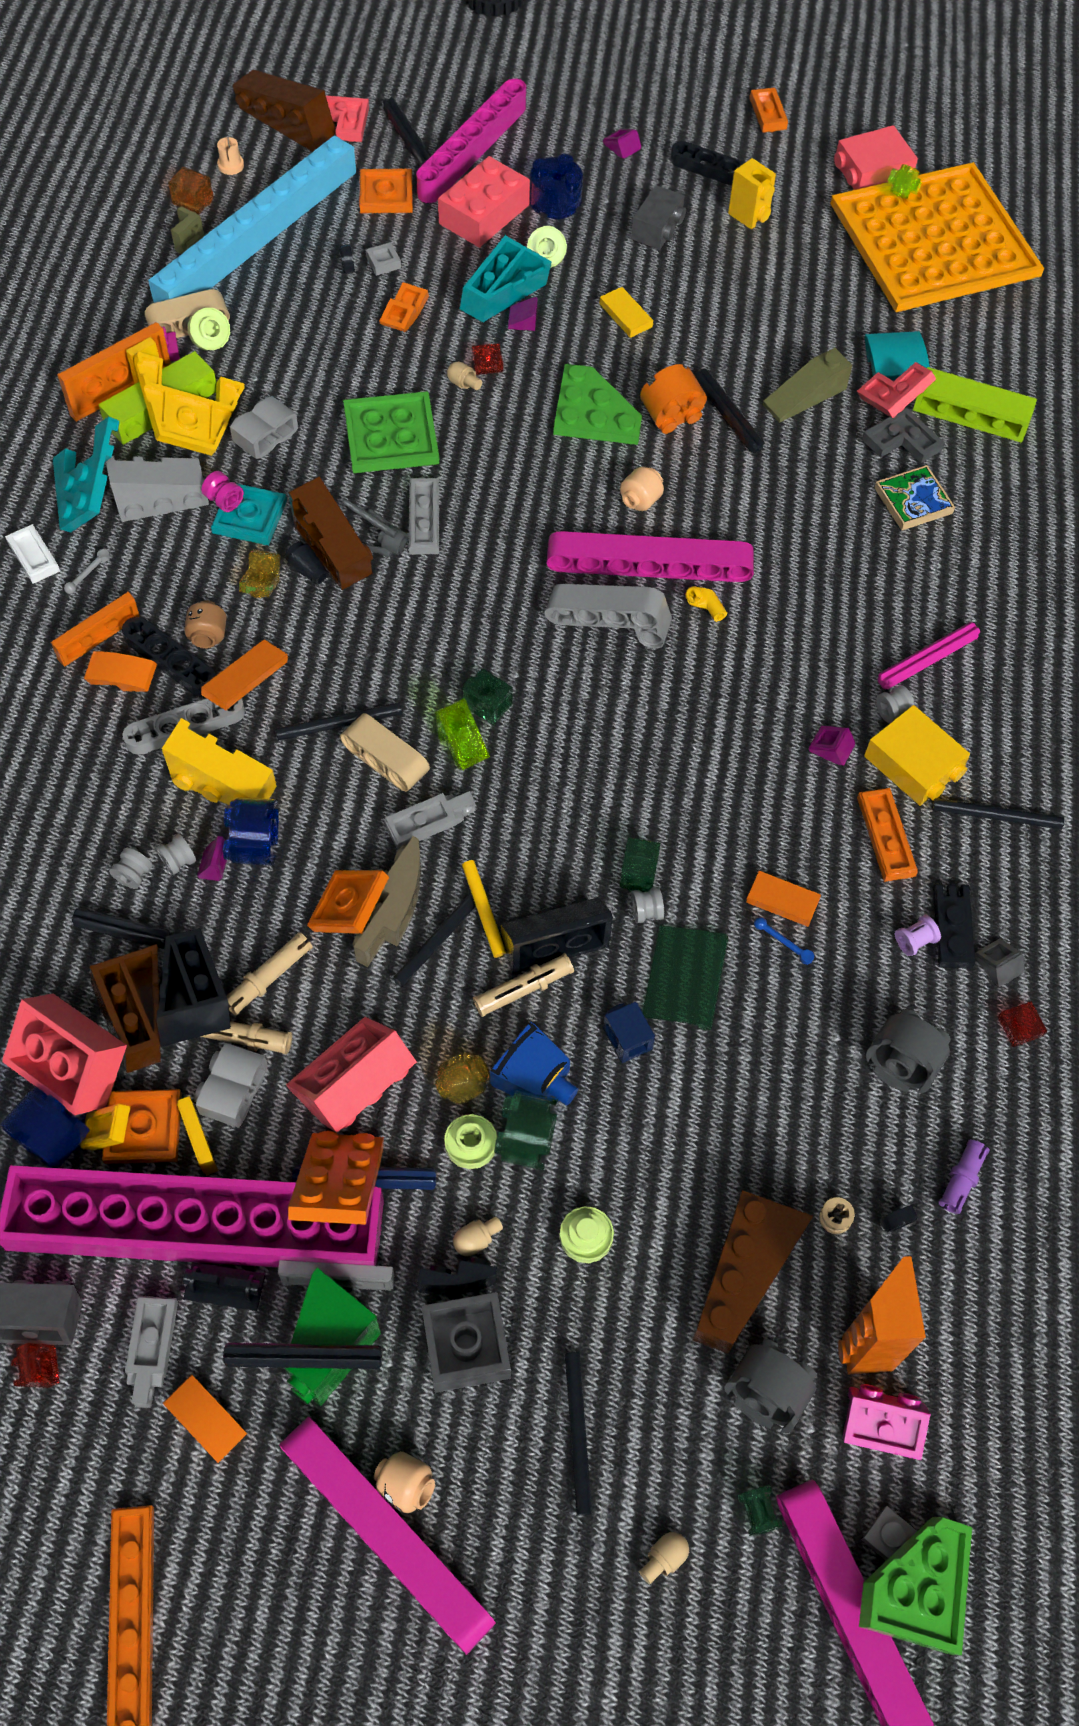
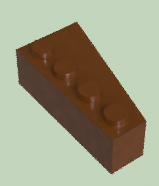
(287, 107)
(751, 1258)

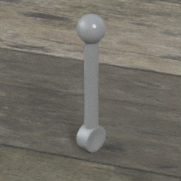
(102, 556)

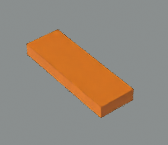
(94, 629)
(244, 674)
(887, 834)

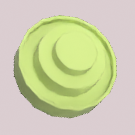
(548, 243)
(208, 329)
(470, 1141)
(586, 1234)

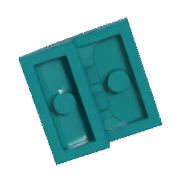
(895, 352)

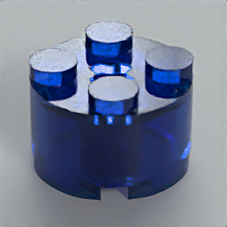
(556, 186)
(252, 831)
(44, 1128)

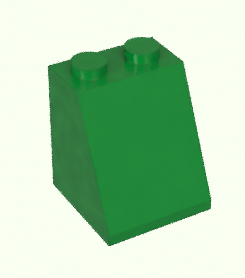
(328, 1317)

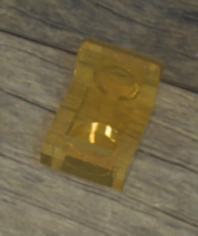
(261, 575)

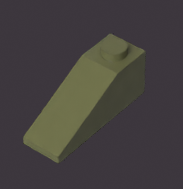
(810, 385)

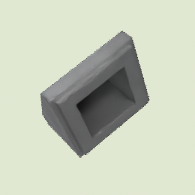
(1001, 961)

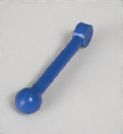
(806, 956)

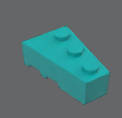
(504, 279)

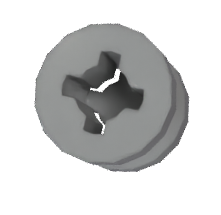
(894, 704)
(175, 854)
(130, 868)
(647, 905)

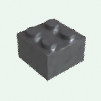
(466, 1342)

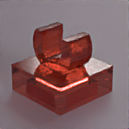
(36, 1366)

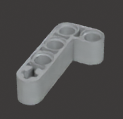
(612, 607)

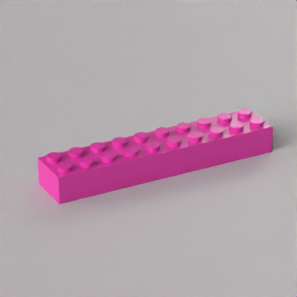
(173, 1219)

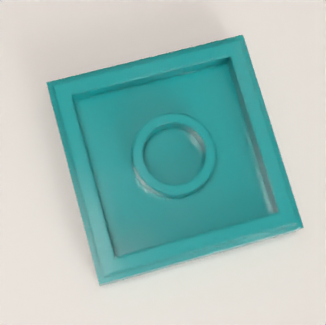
(253, 518)

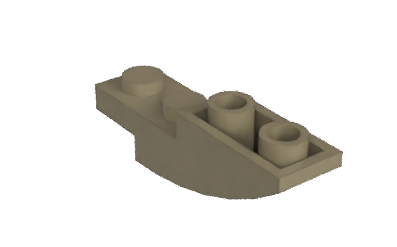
(396, 904)

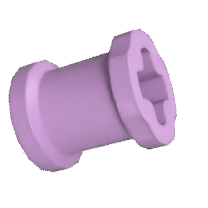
(917, 935)

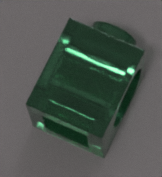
(487, 707)
(639, 864)

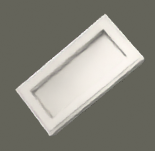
(32, 553)

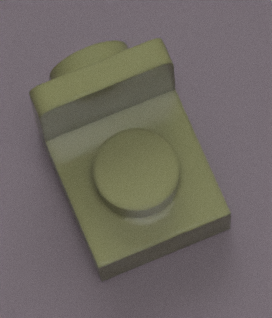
(187, 231)

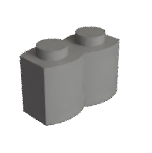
(264, 427)
(231, 1085)

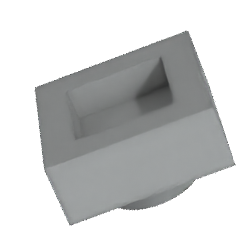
(383, 258)
(888, 1533)

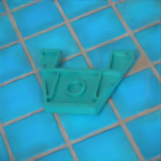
(82, 488)

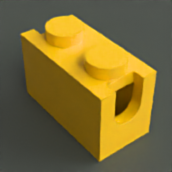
(752, 193)

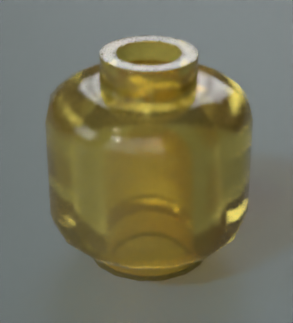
(462, 1078)

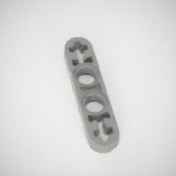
(185, 712)

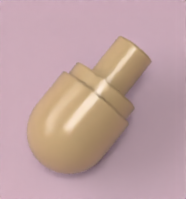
(463, 376)
(475, 1236)
(665, 1556)

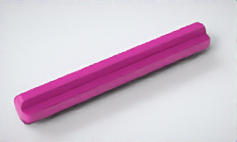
(928, 655)

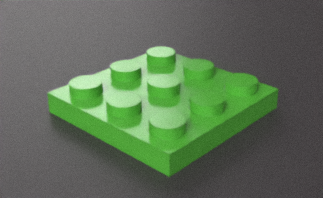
(391, 432)

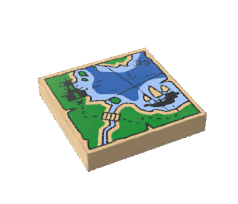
(914, 497)

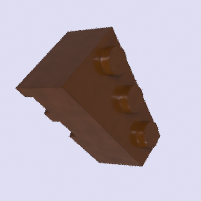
(329, 533)
(129, 1002)

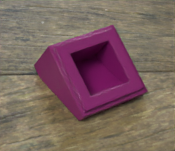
(623, 142)
(523, 315)
(833, 744)
(212, 861)

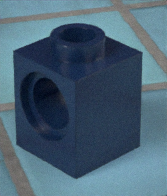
(628, 1031)

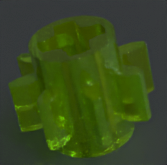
(904, 181)

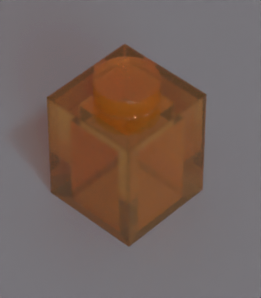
(191, 190)

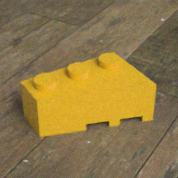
(213, 771)

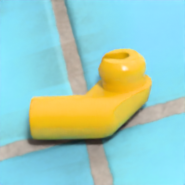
(706, 599)

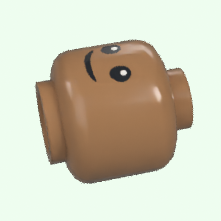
(205, 624)

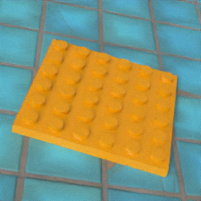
(938, 242)

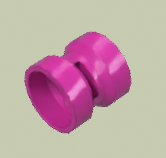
(222, 491)

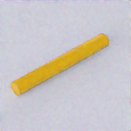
(483, 908)

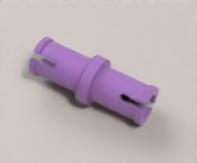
(964, 1176)

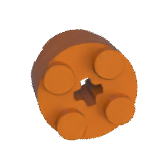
(673, 398)

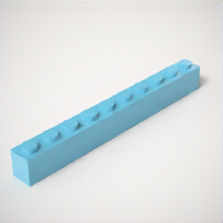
(256, 222)

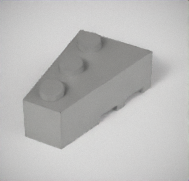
(155, 487)

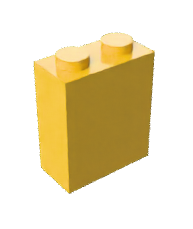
(917, 755)

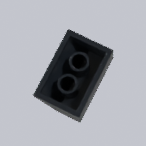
(545, 936)

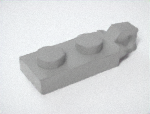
(428, 817)
(150, 1347)

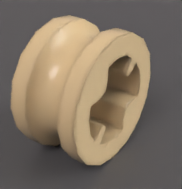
(845, 1223)

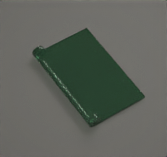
(685, 976)

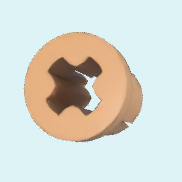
(229, 158)

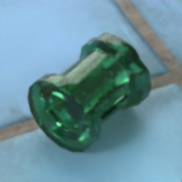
(760, 1510)

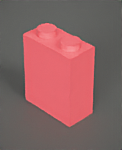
(872, 156)

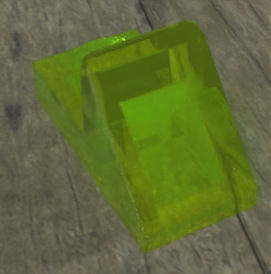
(461, 733)

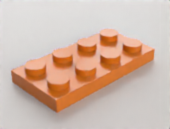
(106, 373)
(337, 1178)

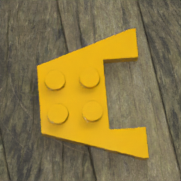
(185, 417)

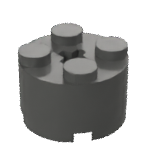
(909, 1052)
(771, 1386)

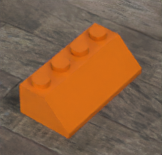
(886, 1326)

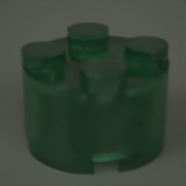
(527, 1129)

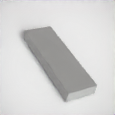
(424, 516)
(343, 1274)

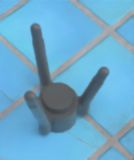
(391, 538)

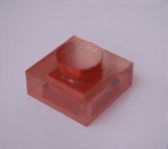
(487, 358)
(1022, 1024)

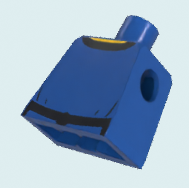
(534, 1067)

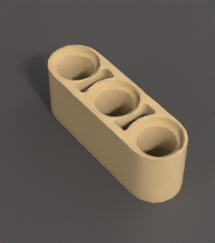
(176, 312)
(384, 752)

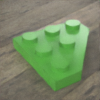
(594, 408)
(922, 1588)

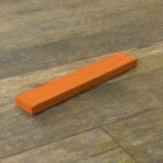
(131, 1617)

